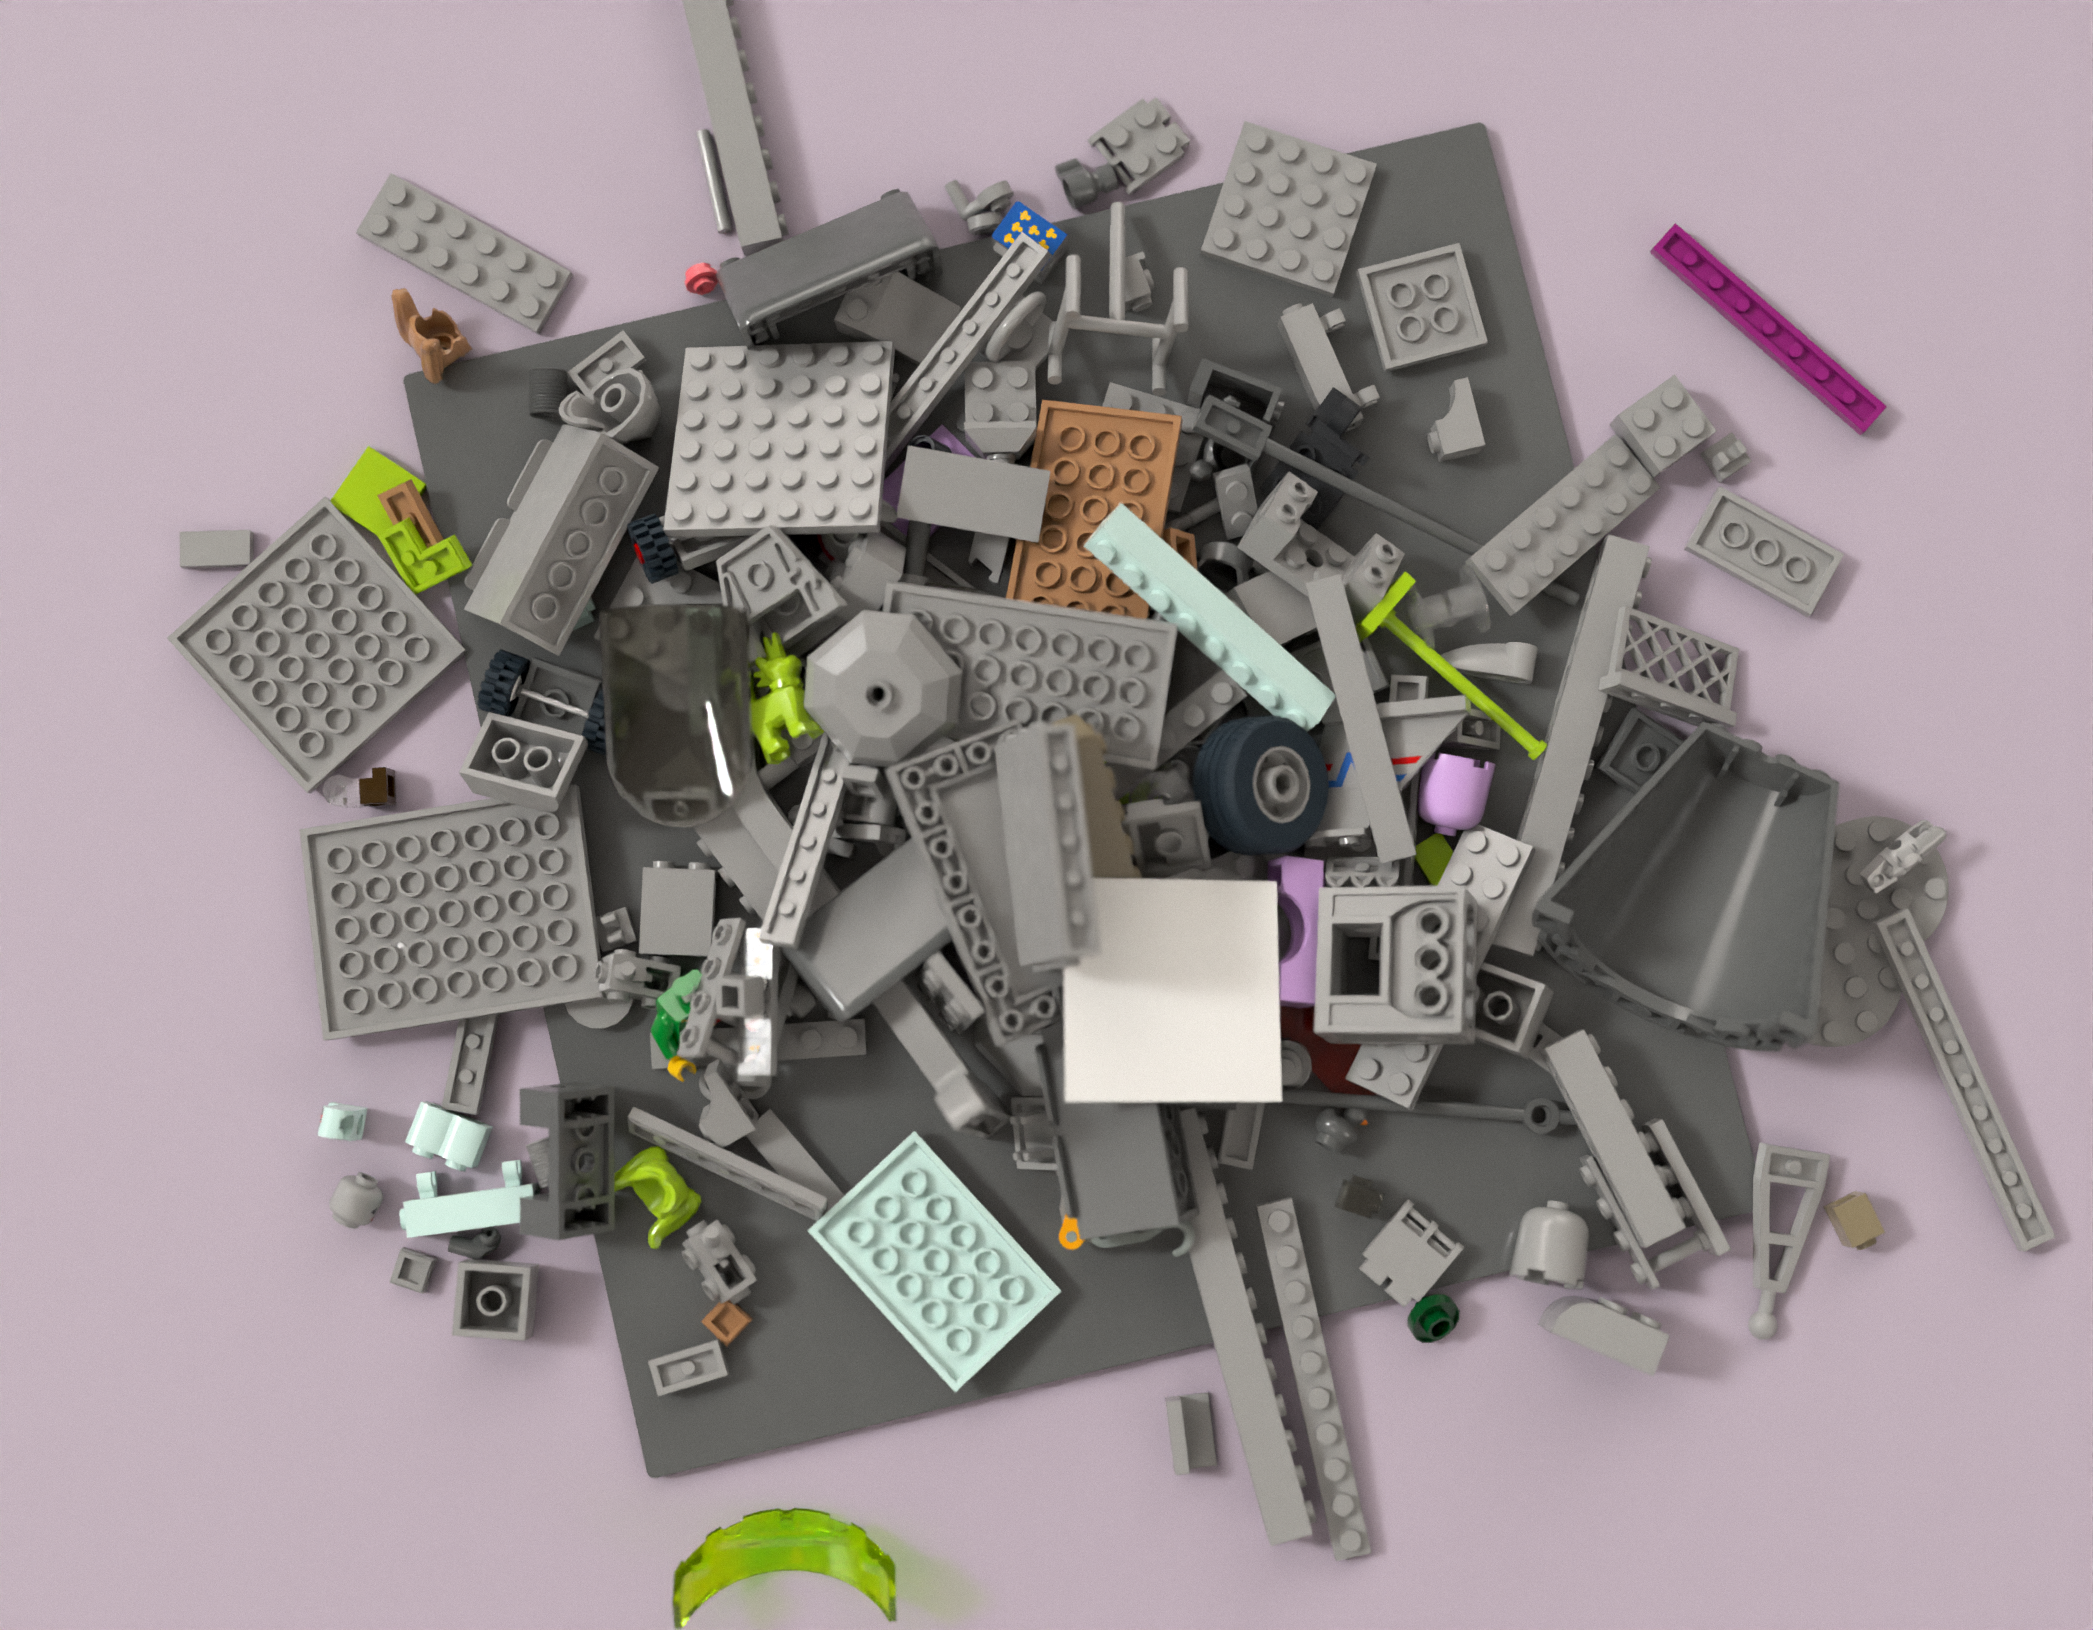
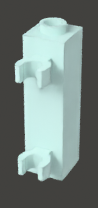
(465, 1210)

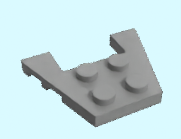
(768, 573)

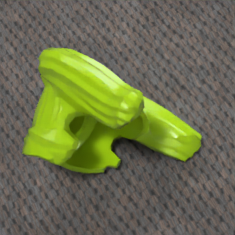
(660, 1190)

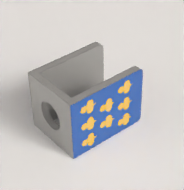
(1025, 220)

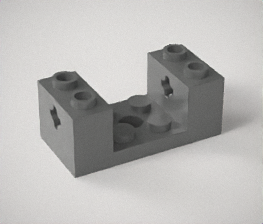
(578, 1123)

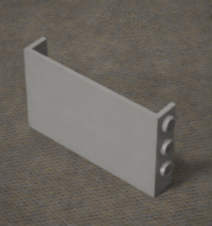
(1047, 846)

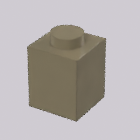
(1854, 1220)

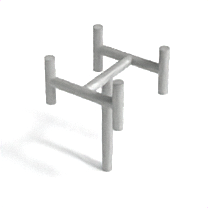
(1069, 313)

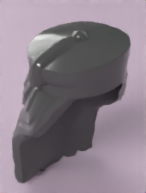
(1224, 565)

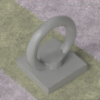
(1021, 333)

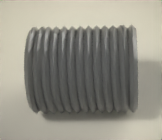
(546, 392)

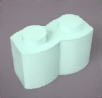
(448, 1135)

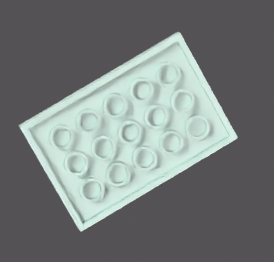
(934, 1261)

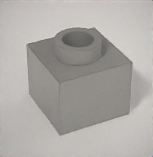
(739, 995)

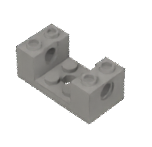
(1285, 541)

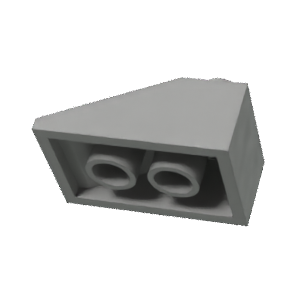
(897, 312)

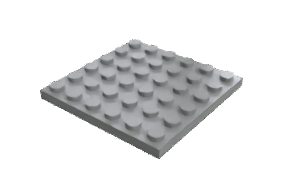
(781, 439)
(317, 645)

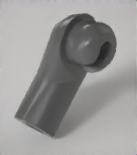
(477, 1247)

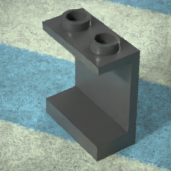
(1237, 385)

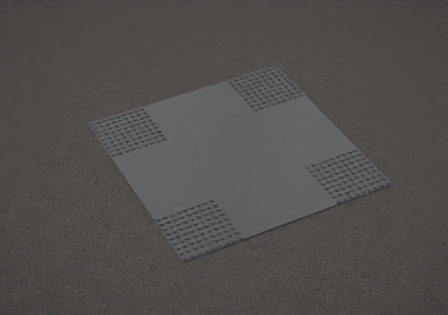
(817, 1345)

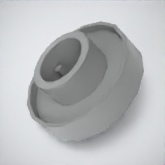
(1295, 1064)

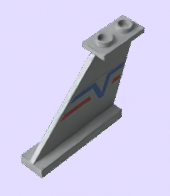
(1412, 736)

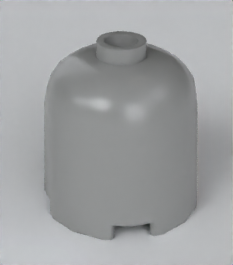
(1551, 1246)

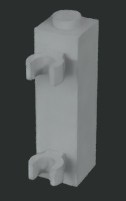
(1315, 358)

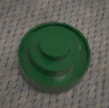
(1433, 1318)

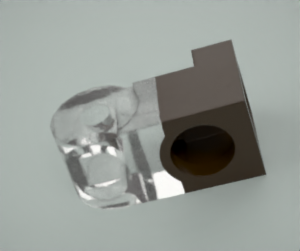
(362, 792)

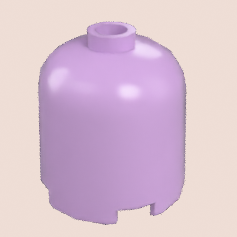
(1453, 792)

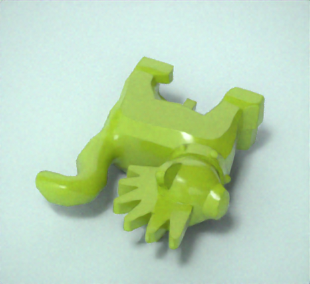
(783, 705)

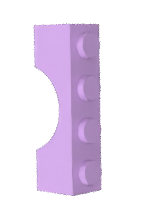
(1299, 898)

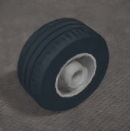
(1261, 785)

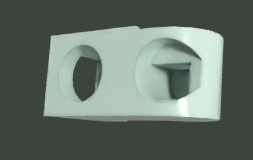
(342, 1121)

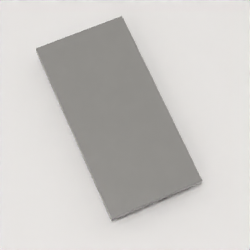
(959, 833)

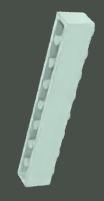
(1209, 619)

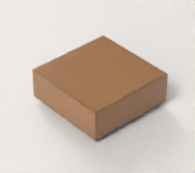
(727, 1321)

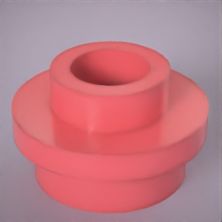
(701, 279)

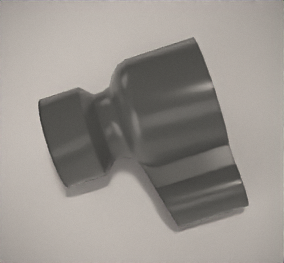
(1083, 186)

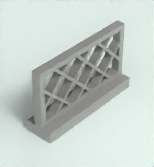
(1658, 695)

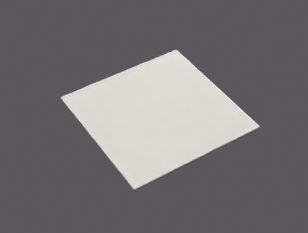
(1177, 996)

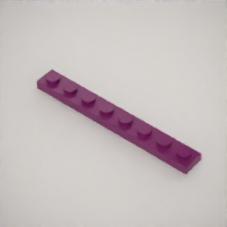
(1768, 329)

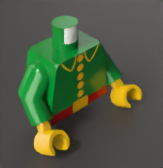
(671, 1019)

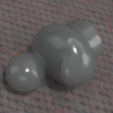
(1338, 1131)

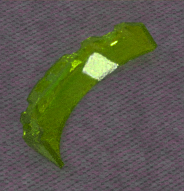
(783, 1542)

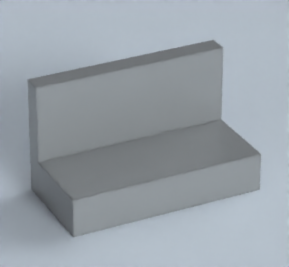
(1190, 1432)

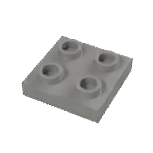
(1032, 1134)

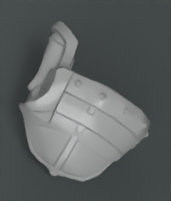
(617, 406)

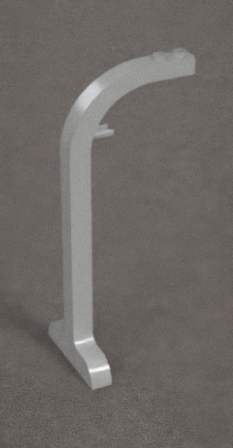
(961, 1095)

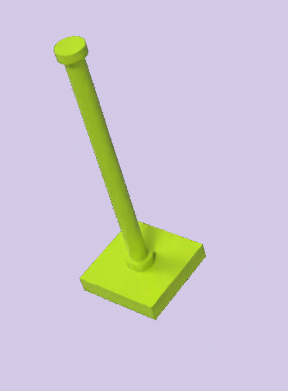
(1384, 615)

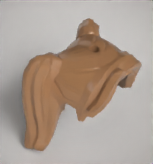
(433, 338)

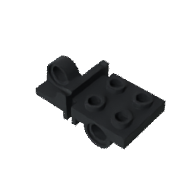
(1326, 448)

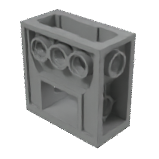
(1409, 951)

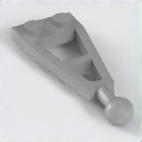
(1788, 1167)

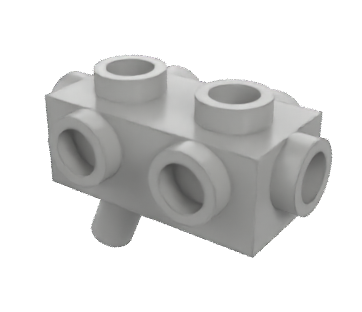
(626, 977)
(714, 1253)

